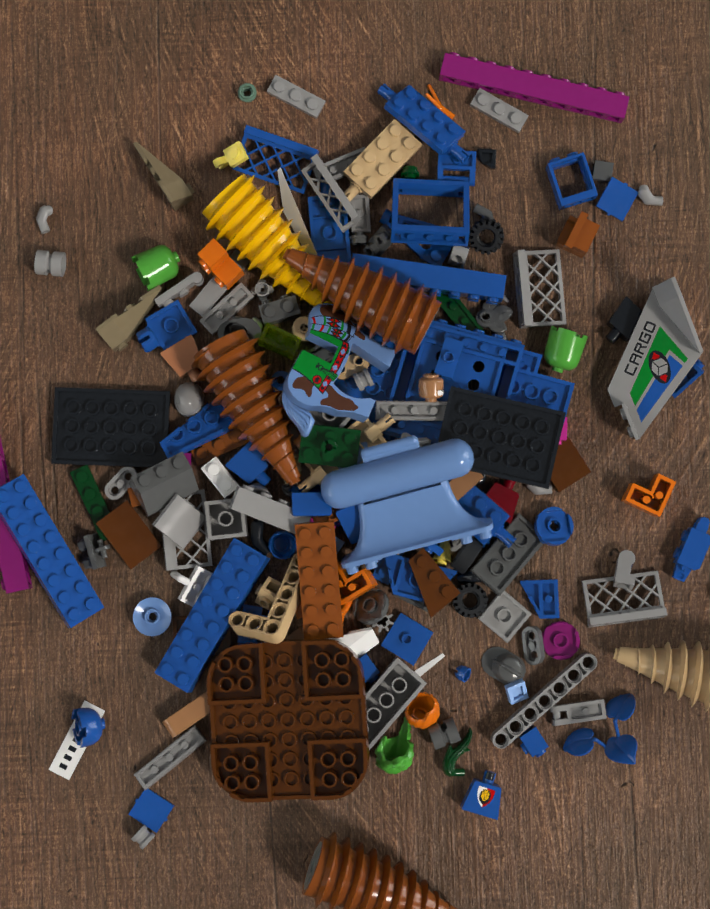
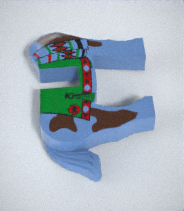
(312, 379)

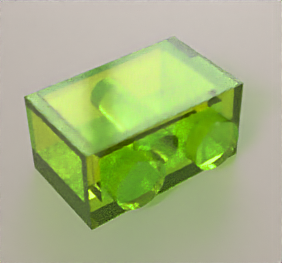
(280, 341)

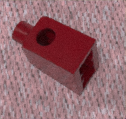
(504, 497)

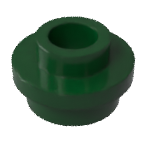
(409, 172)

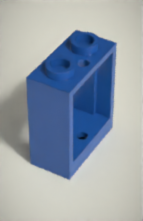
(575, 199)

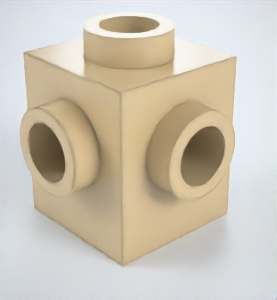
(267, 593)

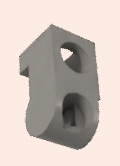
(458, 256)
(623, 569)

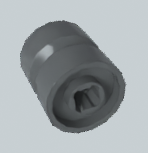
(444, 733)

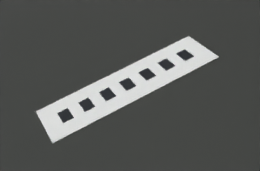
(70, 752)

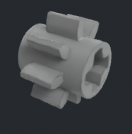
(385, 626)

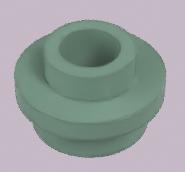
(247, 87)

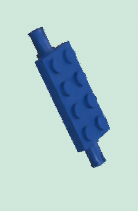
(425, 120)
(324, 230)
(482, 506)

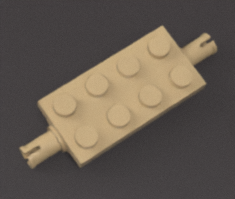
(381, 160)
(370, 433)

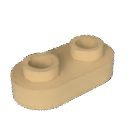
(351, 367)

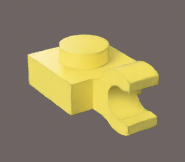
(233, 156)

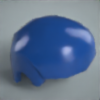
(282, 544)

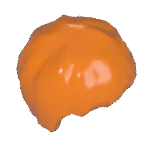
(422, 711)

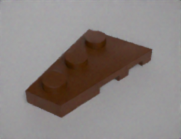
(433, 583)

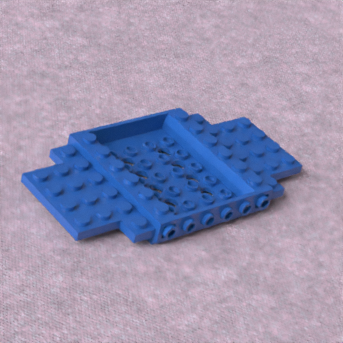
(507, 374)

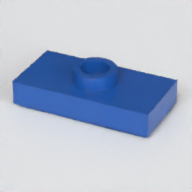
(449, 357)

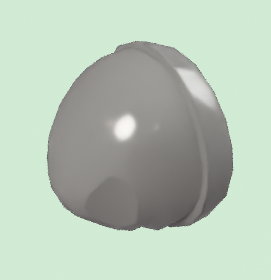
(189, 399)

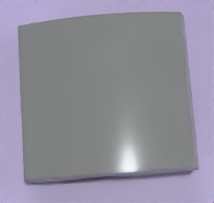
(179, 521)

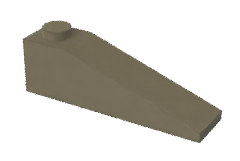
(170, 183)
(121, 328)

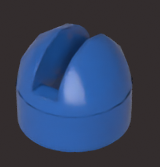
(463, 673)

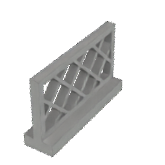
(523, 285)
(170, 547)
(629, 615)

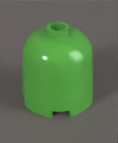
(156, 266)
(564, 349)

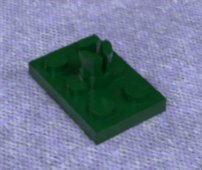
(330, 446)

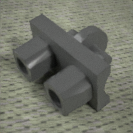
(379, 242)
(96, 551)

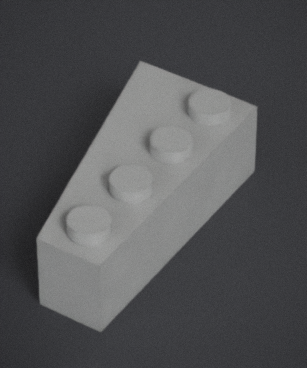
(265, 509)

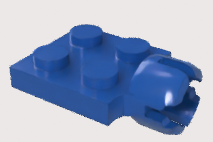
(166, 328)

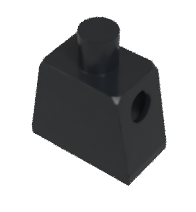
(623, 321)

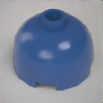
(87, 726)

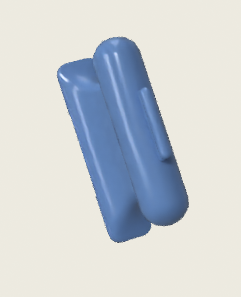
(404, 498)

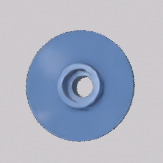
(142, 619)

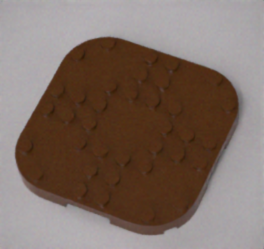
(288, 720)

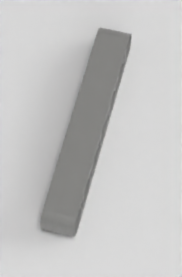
(553, 698)

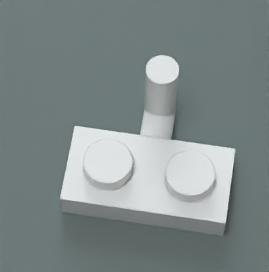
(193, 585)

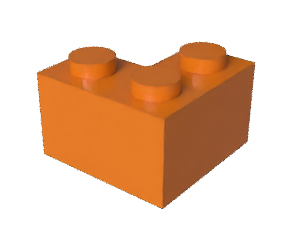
(216, 260)
(652, 499)
(355, 585)

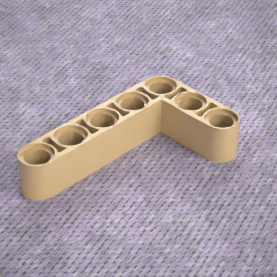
(273, 620)

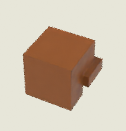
(577, 235)

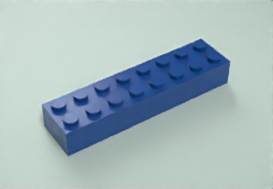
(446, 280)
(47, 552)
(209, 617)

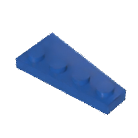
(197, 431)

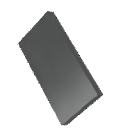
(502, 564)

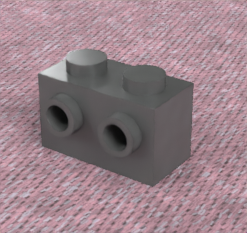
(280, 310)

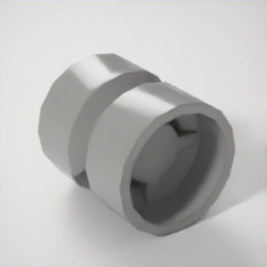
(50, 263)

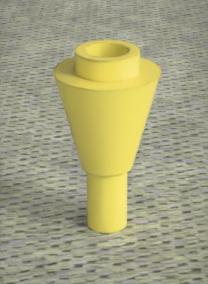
(445, 557)

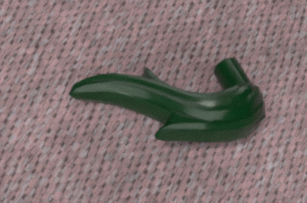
(453, 754)

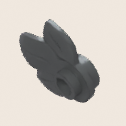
(497, 316)

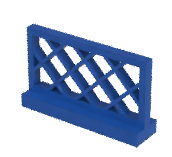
(280, 143)

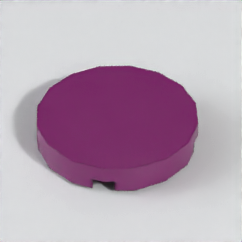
(560, 640)

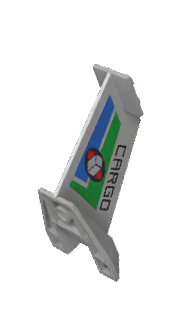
(655, 358)

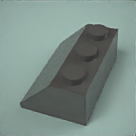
(162, 481)

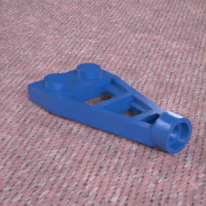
(434, 255)

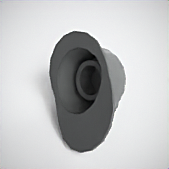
(237, 323)
(503, 665)

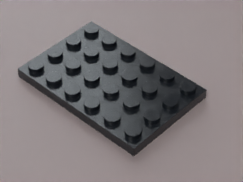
(109, 427)
(505, 435)

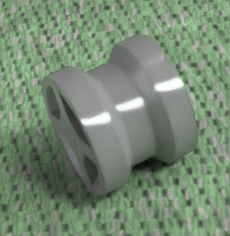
(363, 379)
(143, 837)

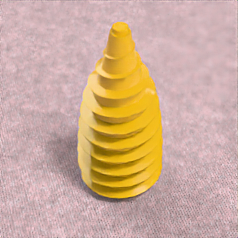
(259, 234)

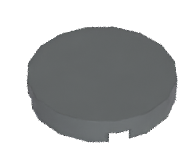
(371, 606)

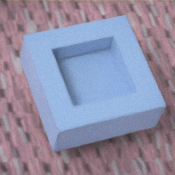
(516, 691)

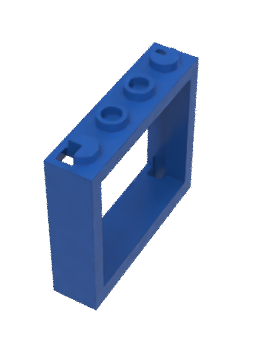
(430, 234)

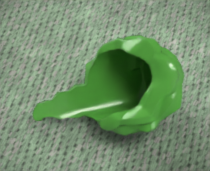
(396, 752)

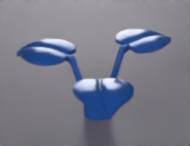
(618, 748)

